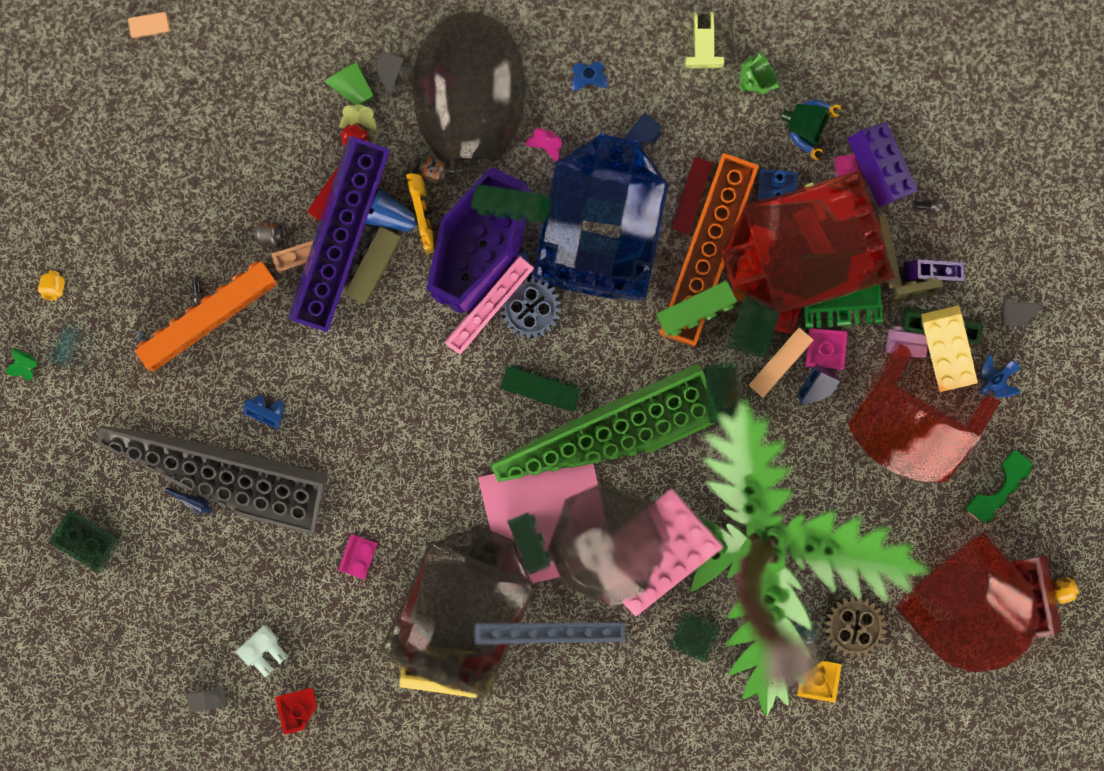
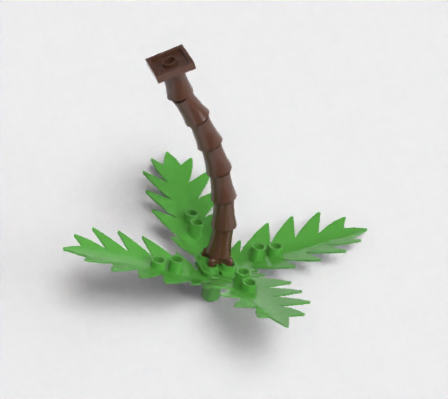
(763, 580)

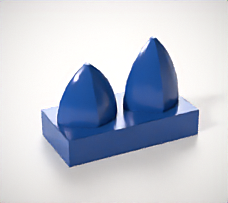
(270, 416)

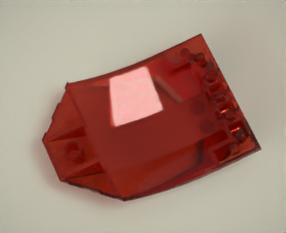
(808, 245)

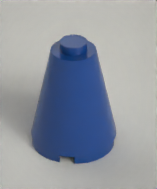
(390, 213)

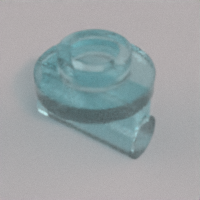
(807, 634)

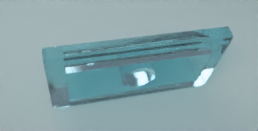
(65, 346)

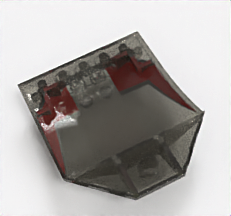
(457, 585)

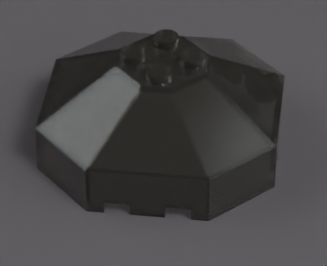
(608, 543)

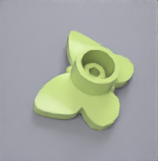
(360, 115)

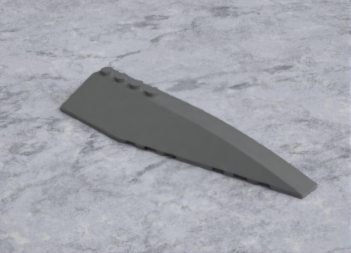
(246, 482)

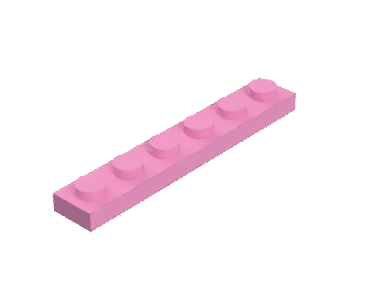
(489, 304)

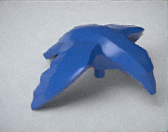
(999, 383)

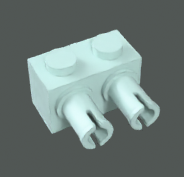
(262, 641)

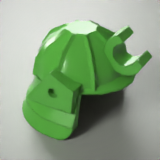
(758, 74)

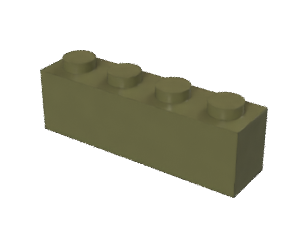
(372, 266)

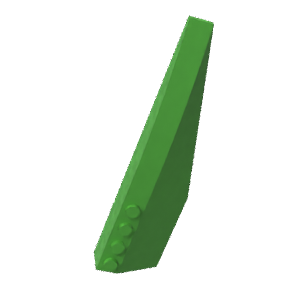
(621, 428)

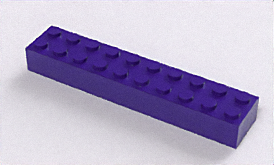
(338, 234)

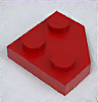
(296, 709)

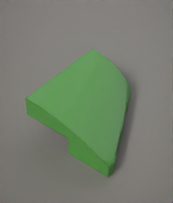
(351, 85)

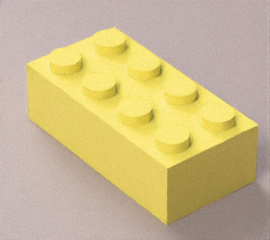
(949, 348)

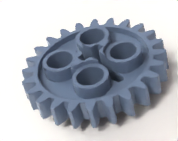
(542, 321)

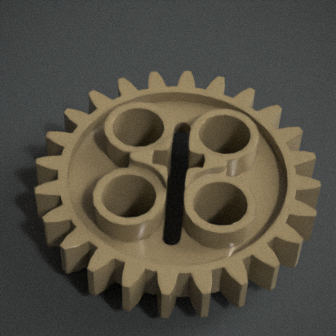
(872, 629)

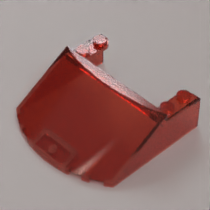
(909, 433)

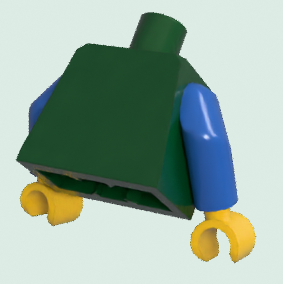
(808, 123)

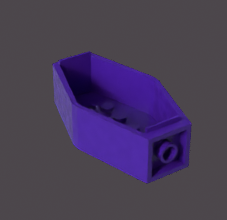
(460, 251)

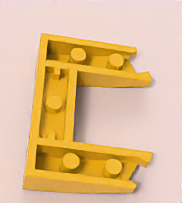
(417, 191)

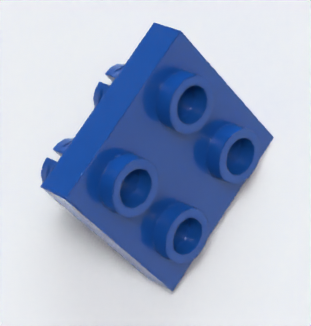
(775, 183)

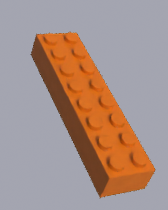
(206, 316)

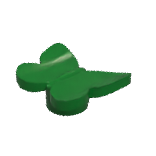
(22, 364)

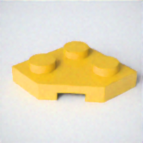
(823, 682)

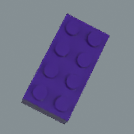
(882, 164)

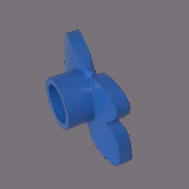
(588, 75)

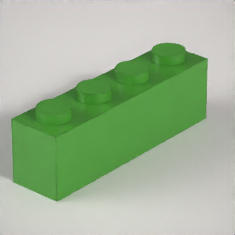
(696, 308)

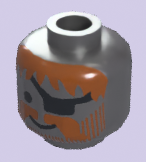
(433, 169)
(268, 234)

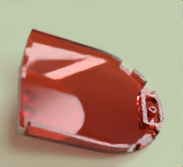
(974, 608)

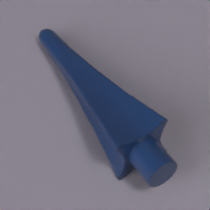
(196, 504)

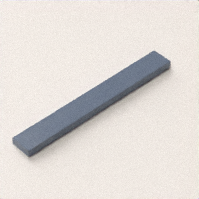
(549, 633)

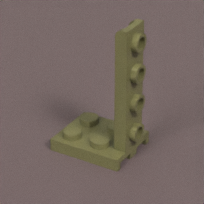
(912, 289)

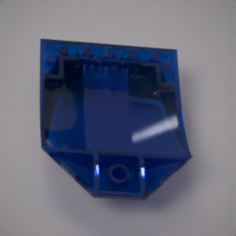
(610, 185)

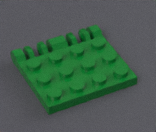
(861, 300)

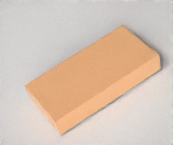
(148, 24)

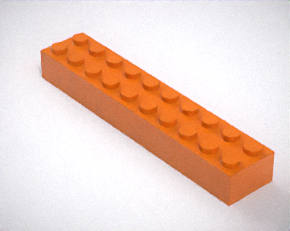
(704, 258)

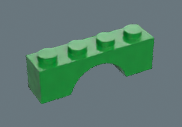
(1014, 468)

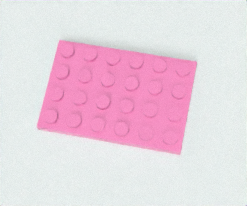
(688, 549)

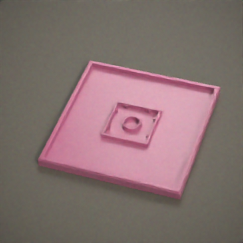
(539, 496)

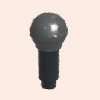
(935, 206)
(197, 292)

